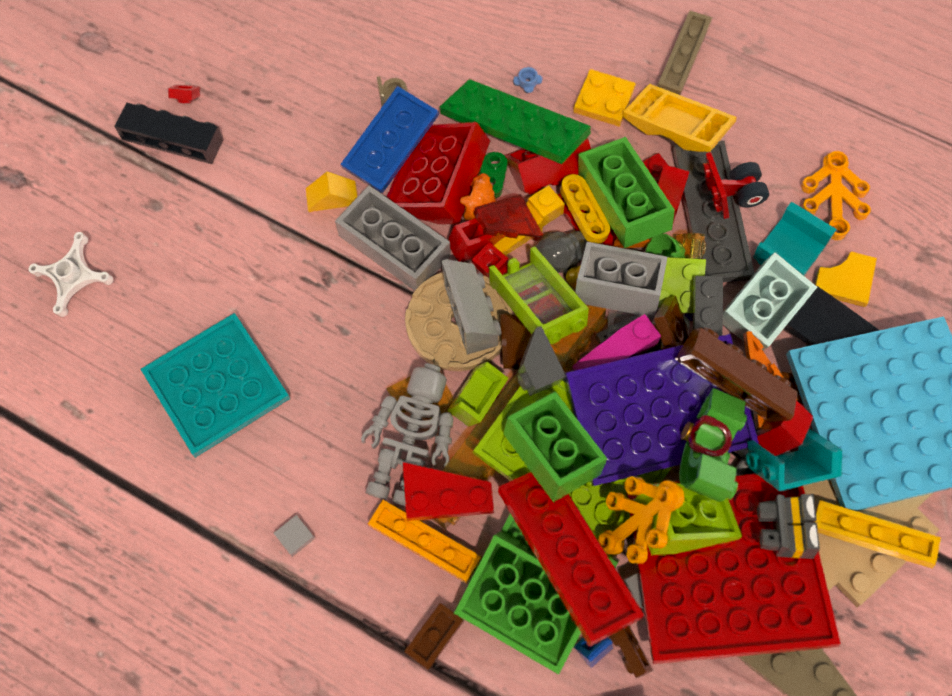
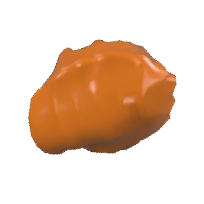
(481, 195)

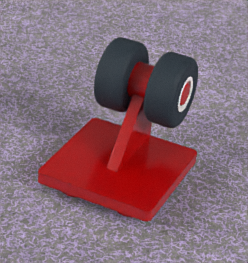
(742, 183)

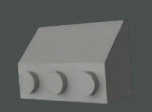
(621, 279)
(470, 306)

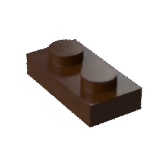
(434, 636)
(635, 658)

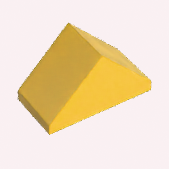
(330, 192)

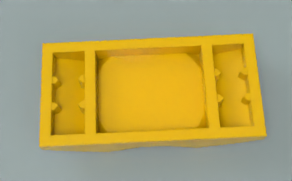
(678, 118)

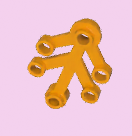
(837, 192)
(667, 498)

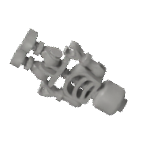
(425, 387)

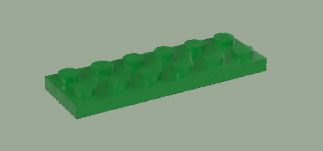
(516, 120)

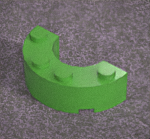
(710, 474)

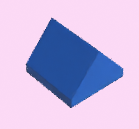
(595, 652)

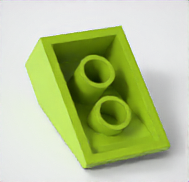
(696, 523)

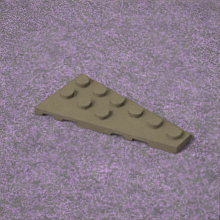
(800, 673)

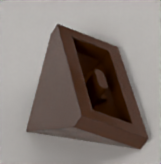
(514, 341)

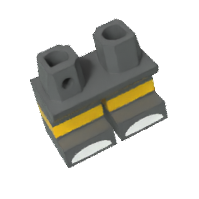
(793, 524)

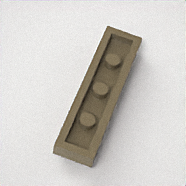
(685, 52)

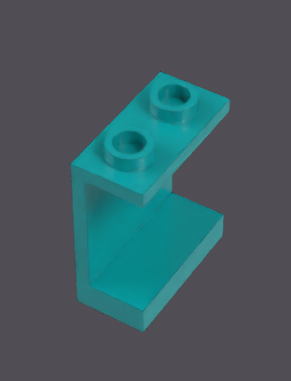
(796, 239)
(813, 463)

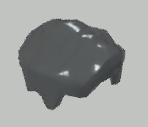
(562, 249)

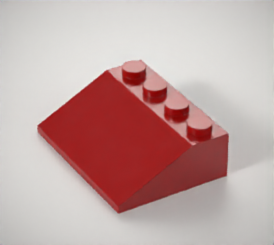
(440, 172)

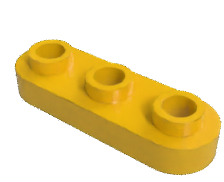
(584, 200)

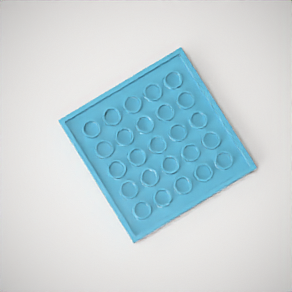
(886, 408)

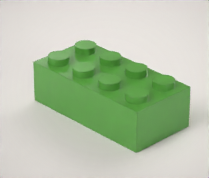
(626, 192)

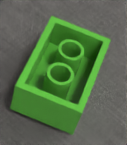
(554, 446)

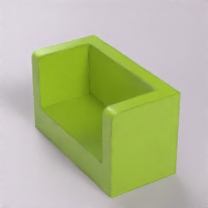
(477, 394)

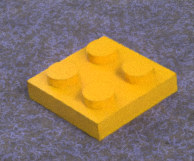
(604, 97)

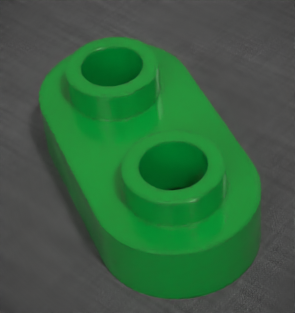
(496, 172)

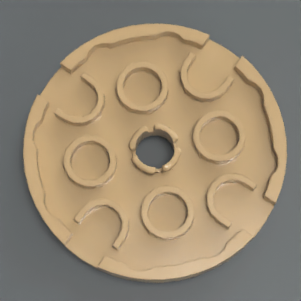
(438, 338)

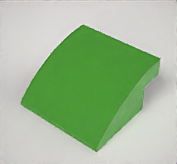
(518, 602)

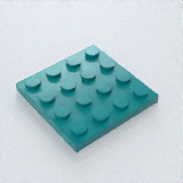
(215, 385)

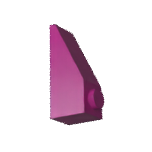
(630, 341)

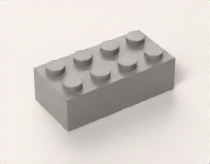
(393, 238)

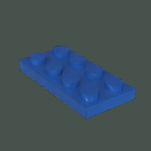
(389, 139)

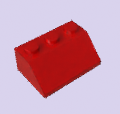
(535, 171)

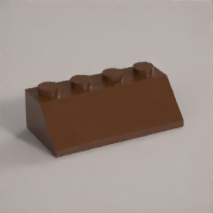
(738, 376)

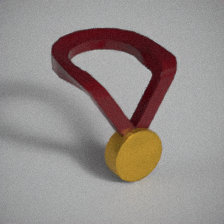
(689, 430)

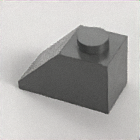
(539, 365)

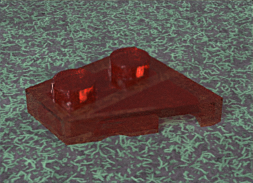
(508, 218)

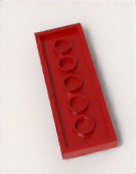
(571, 559)

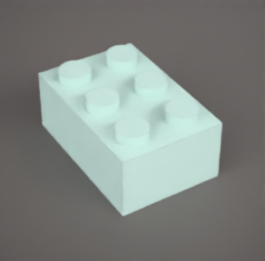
(768, 301)

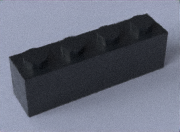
(169, 132)

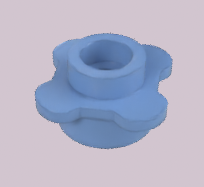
(527, 74)

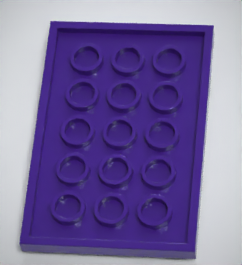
(640, 409)

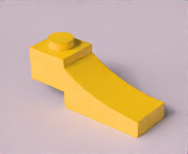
(545, 208)

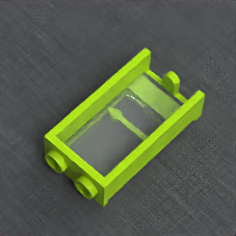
(540, 297)

